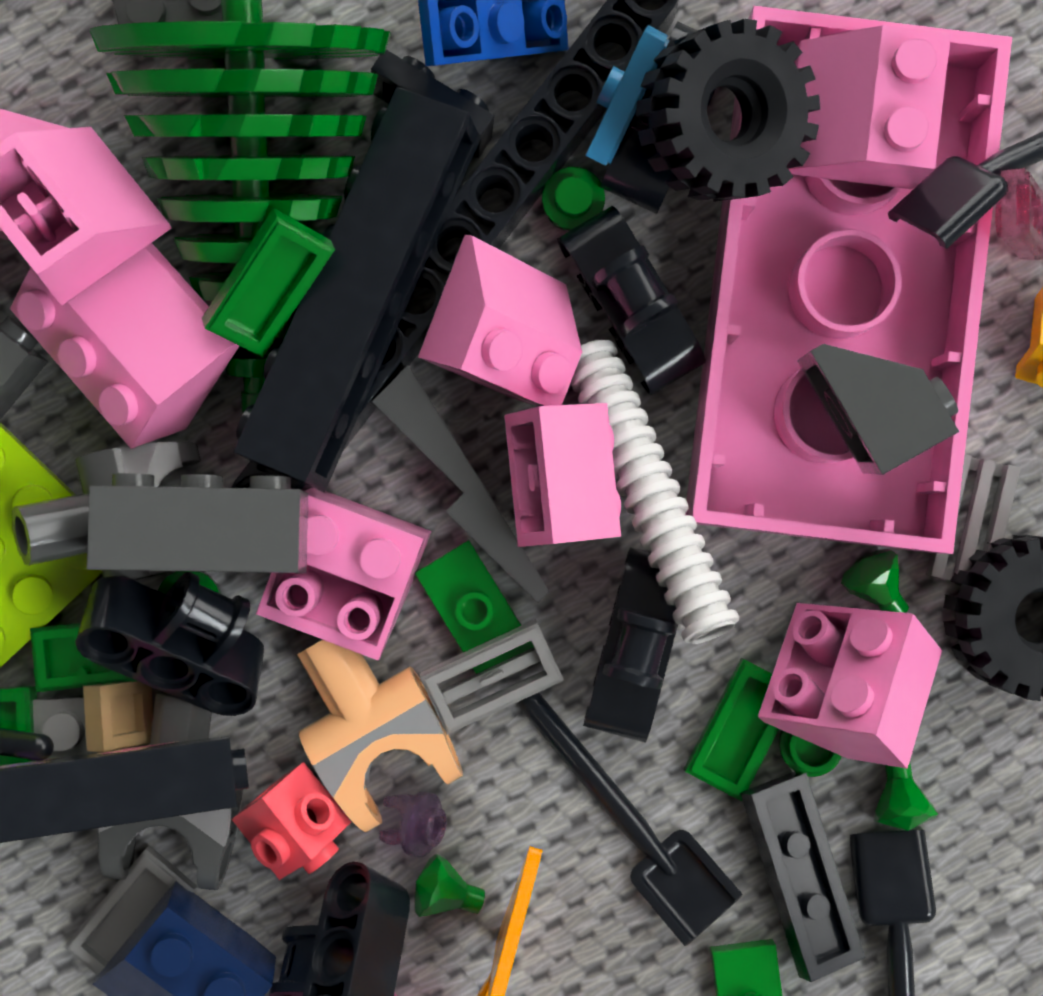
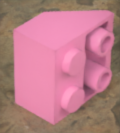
(72, 207)
(562, 474)
(353, 578)
(853, 681)

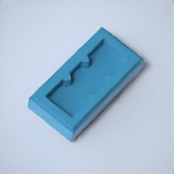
(622, 93)

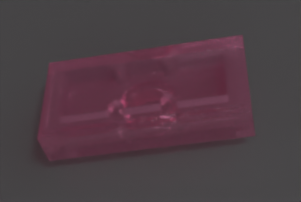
(1021, 215)

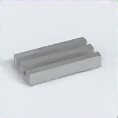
(999, 517)
(479, 655)

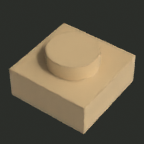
(117, 715)

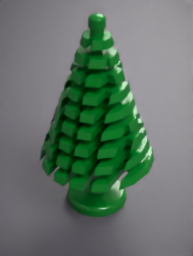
(243, 44)

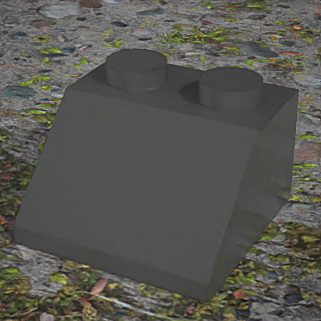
(880, 406)

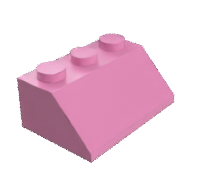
(131, 344)

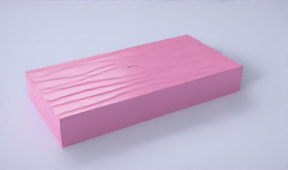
(834, 270)

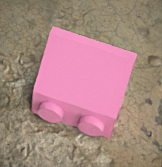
(876, 104)
(504, 326)

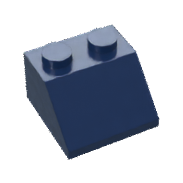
(188, 951)

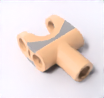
(364, 723)

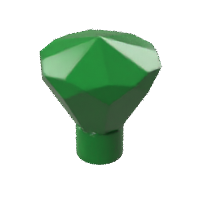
(876, 580)
(903, 801)
(443, 889)

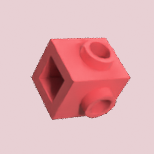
(293, 823)

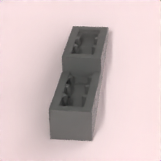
(474, 510)

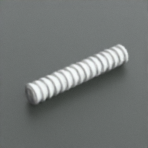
(654, 499)

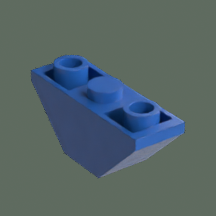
(490, 29)

